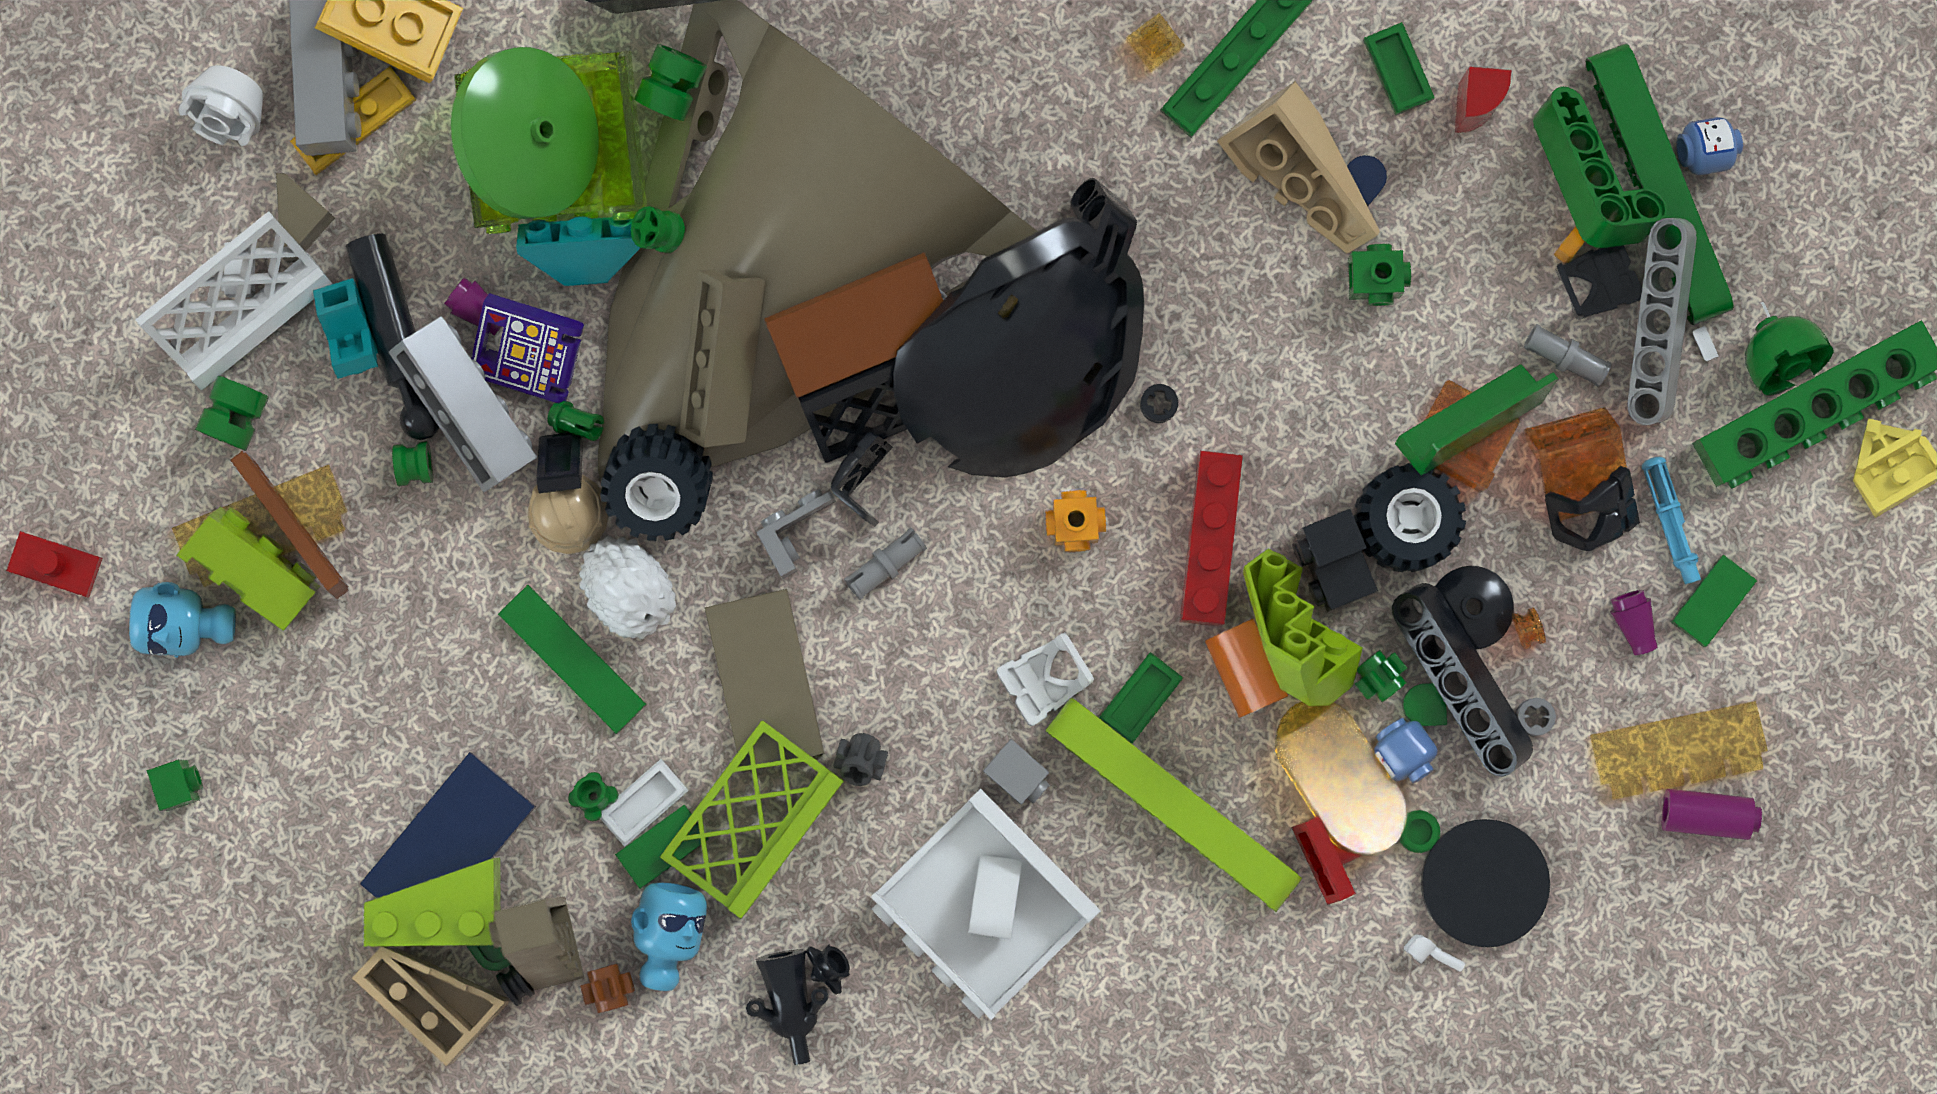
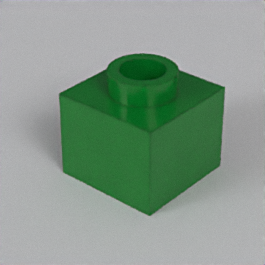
(175, 784)

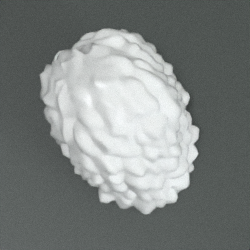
(626, 586)

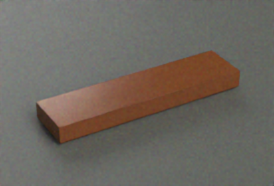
(290, 524)

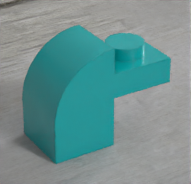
(346, 328)

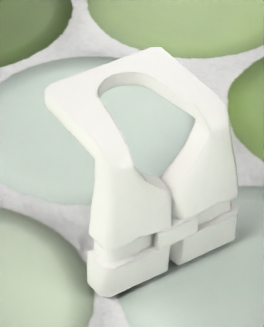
(1033, 685)

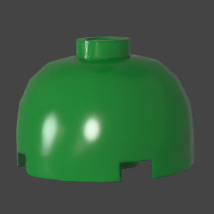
(1785, 348)

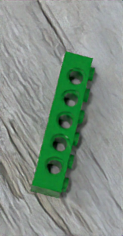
(1910, 347)

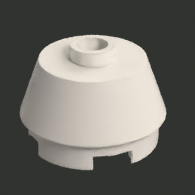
(223, 105)

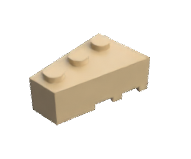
(430, 1001)

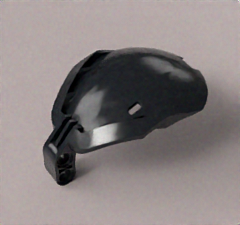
(1051, 372)

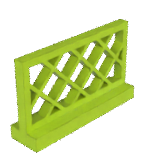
(782, 841)

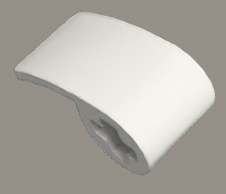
(995, 897)

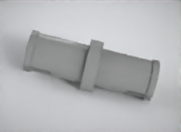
(1567, 355)
(885, 563)

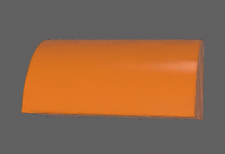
(1245, 668)

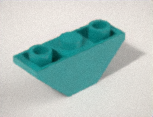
(577, 249)

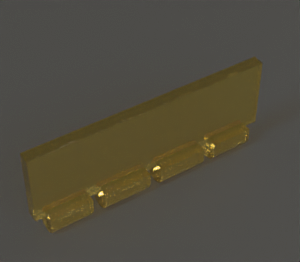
(310, 496)
(1687, 741)

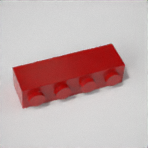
(1211, 538)

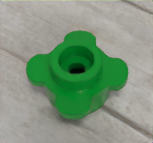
(584, 788)

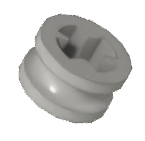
(1536, 703)

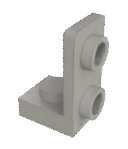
(782, 551)

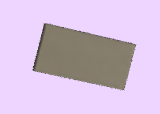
(764, 674)

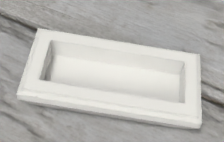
(643, 802)

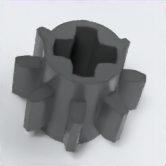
(860, 759)

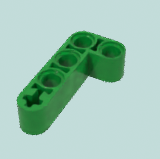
(1587, 179)

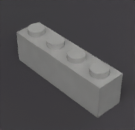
(322, 85)
(463, 403)

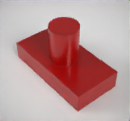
(54, 564)
(1325, 860)

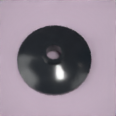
(1491, 592)

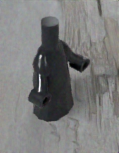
(787, 991)

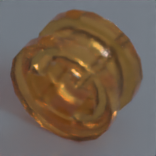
(1529, 628)

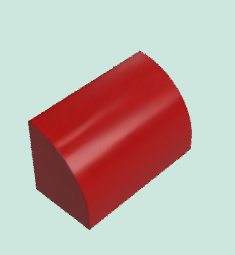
(1479, 96)

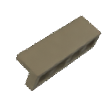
(721, 359)

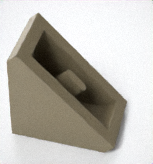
(300, 213)

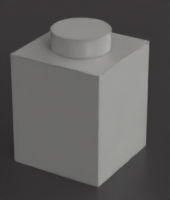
(1018, 773)

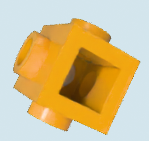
(1075, 538)

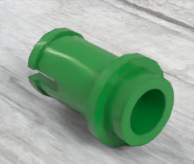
(566, 418)

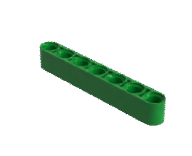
(1655, 167)

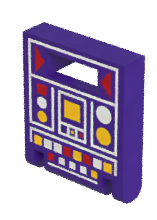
(531, 349)

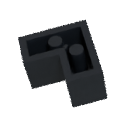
(1335, 560)

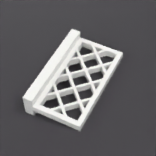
(251, 318)

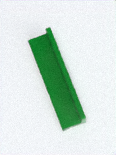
(1473, 418)

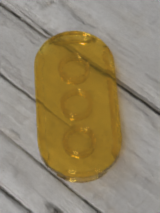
(1340, 778)

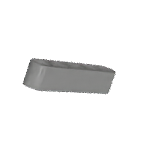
(1675, 305)

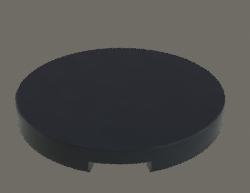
(1485, 883)

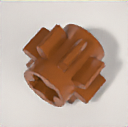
(607, 988)

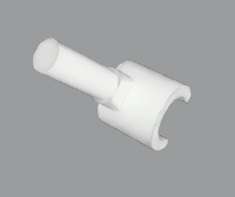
(1422, 947)

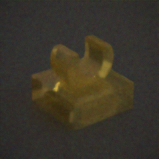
(1155, 42)

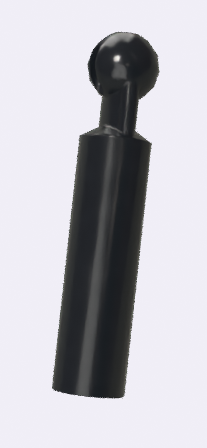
(389, 323)

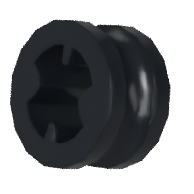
(1169, 395)
(514, 985)

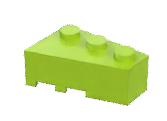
(251, 566)
(438, 911)

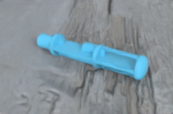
(1671, 518)

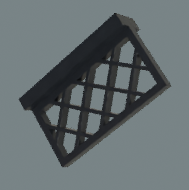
(843, 394)

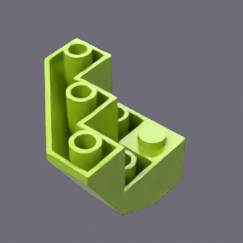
(1303, 654)

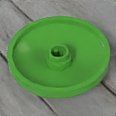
(524, 133)

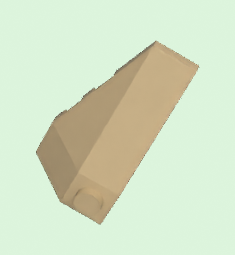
(1297, 155)

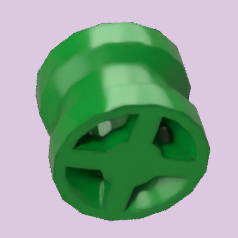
(657, 229)
(412, 463)

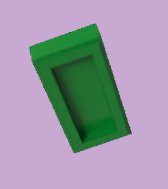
(1398, 68)
(1713, 601)
(1141, 697)
(643, 855)

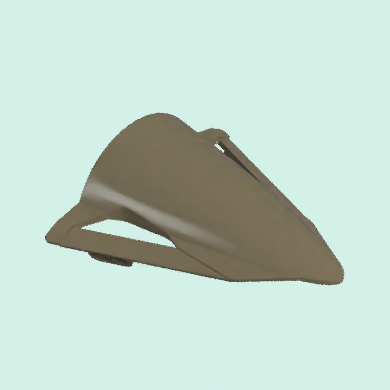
(798, 192)

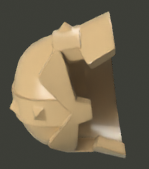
(568, 518)

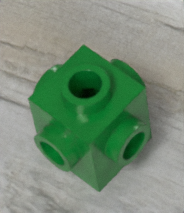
(1365, 282)

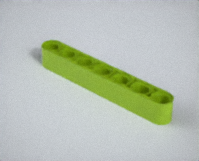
(1173, 804)

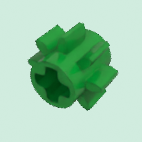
(1381, 676)

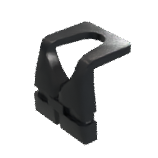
(1610, 280)
(856, 468)
(1612, 502)

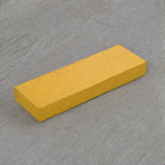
(376, 105)

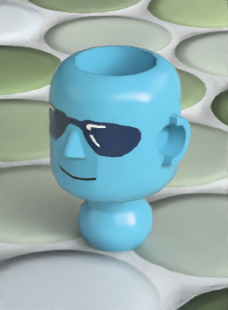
(174, 621)
(668, 930)

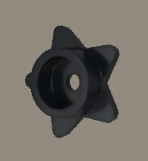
(829, 967)

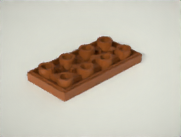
(854, 324)

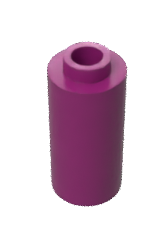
(1710, 814)

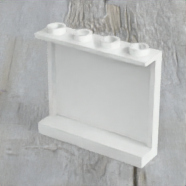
(935, 899)

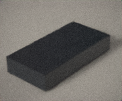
(559, 462)

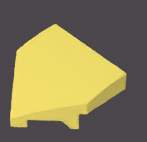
(1893, 466)

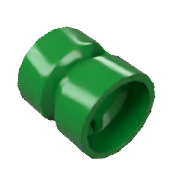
(670, 82)
(237, 398)

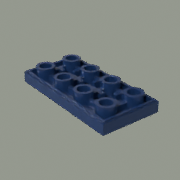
(455, 829)

